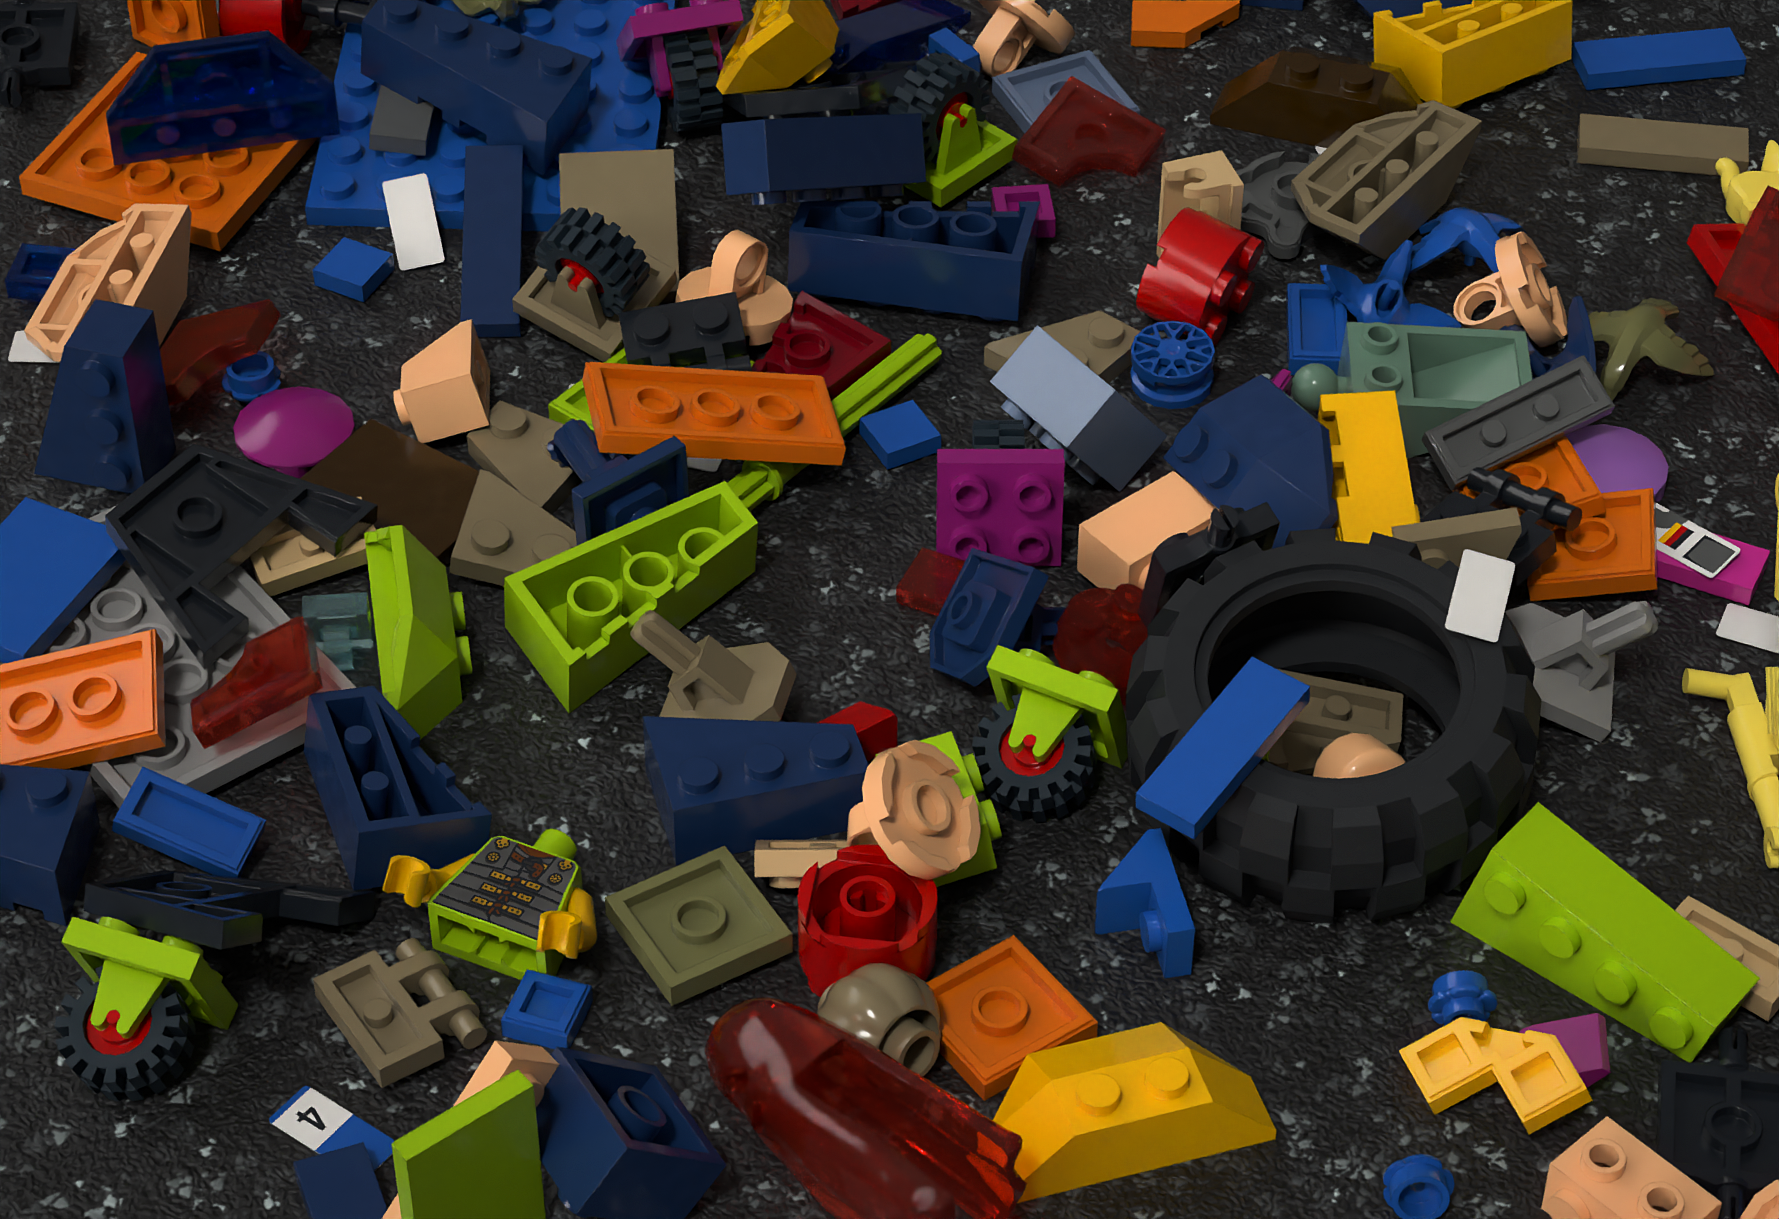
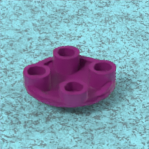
(293, 428)

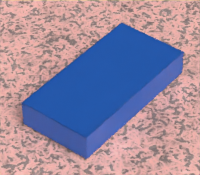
(1314, 326)
(188, 825)

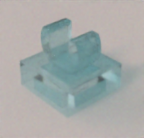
(339, 625)

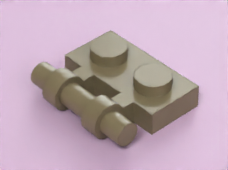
(382, 1020)

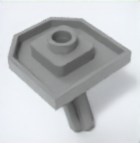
(1578, 660)

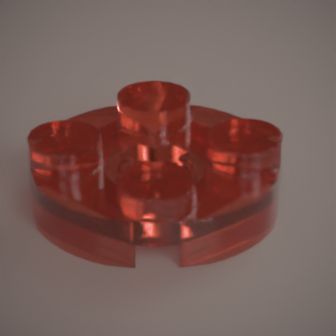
(1092, 620)

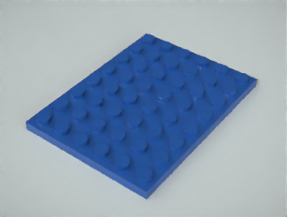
(619, 117)

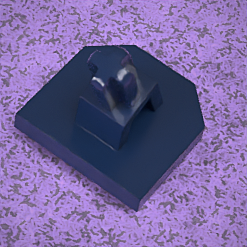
(620, 488)
(988, 608)

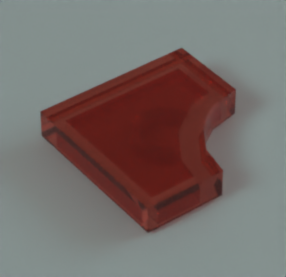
(1086, 132)
(211, 343)
(267, 678)

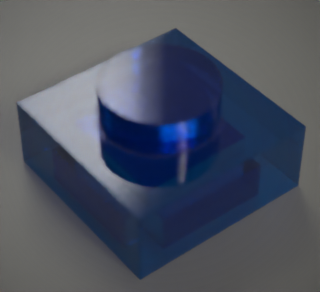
(34, 270)

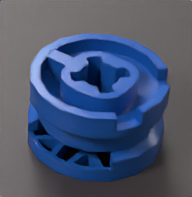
(1172, 370)

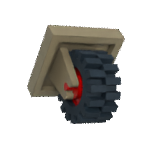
(587, 279)

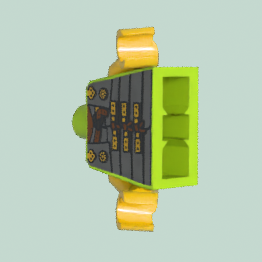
(504, 904)

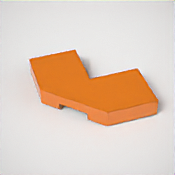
(1177, 22)

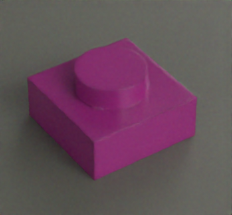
(1008, 199)

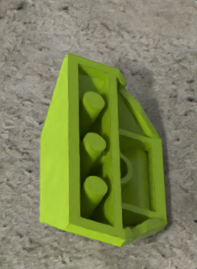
(416, 628)

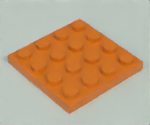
(217, 185)

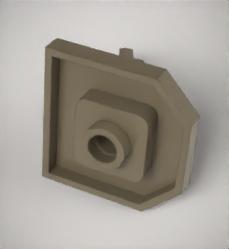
(717, 680)

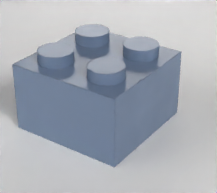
(1075, 411)

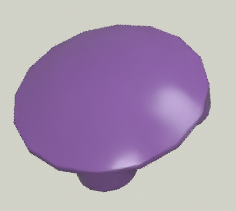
(1620, 459)

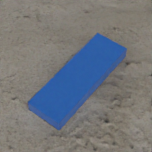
(1658, 58)
(1222, 747)

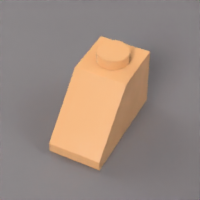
(446, 386)

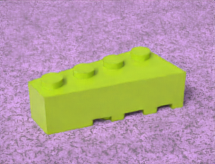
(580, 605)

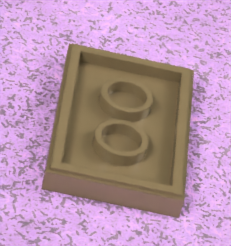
(630, 190)

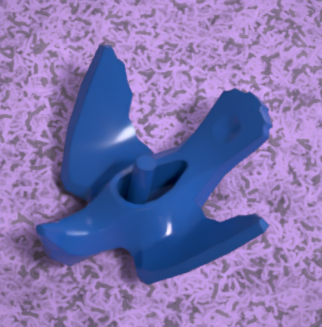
(1467, 231)
(1384, 298)

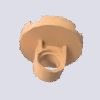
(1014, 30)
(741, 268)
(1519, 294)
(916, 811)

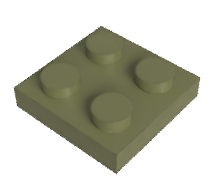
(698, 925)

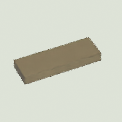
(1659, 144)

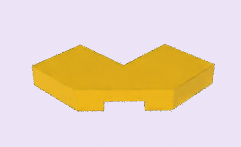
(1473, 1056)

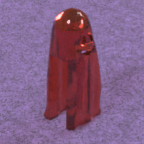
(909, 1142)

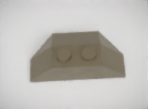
(1386, 176)

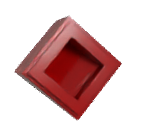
(873, 724)

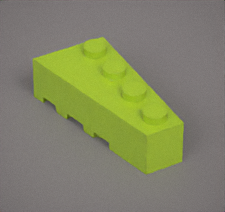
(1602, 936)

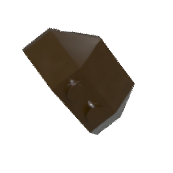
(1311, 96)

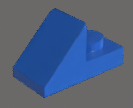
(1148, 897)

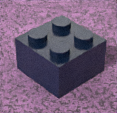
(621, 1140)

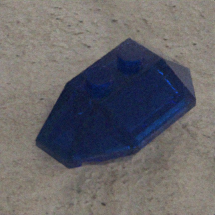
(219, 99)

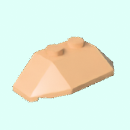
(127, 263)

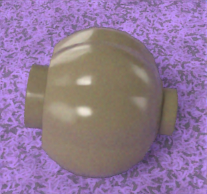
(888, 1011)

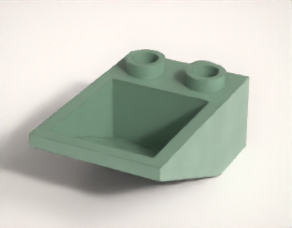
(1431, 369)

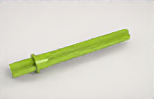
(766, 479)

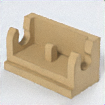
(1203, 184)

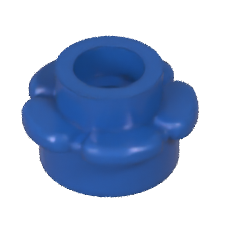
(251, 377)
(1461, 995)
(1419, 1200)

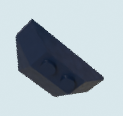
(1259, 450)

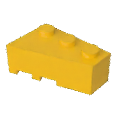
(1474, 46)
(1368, 464)

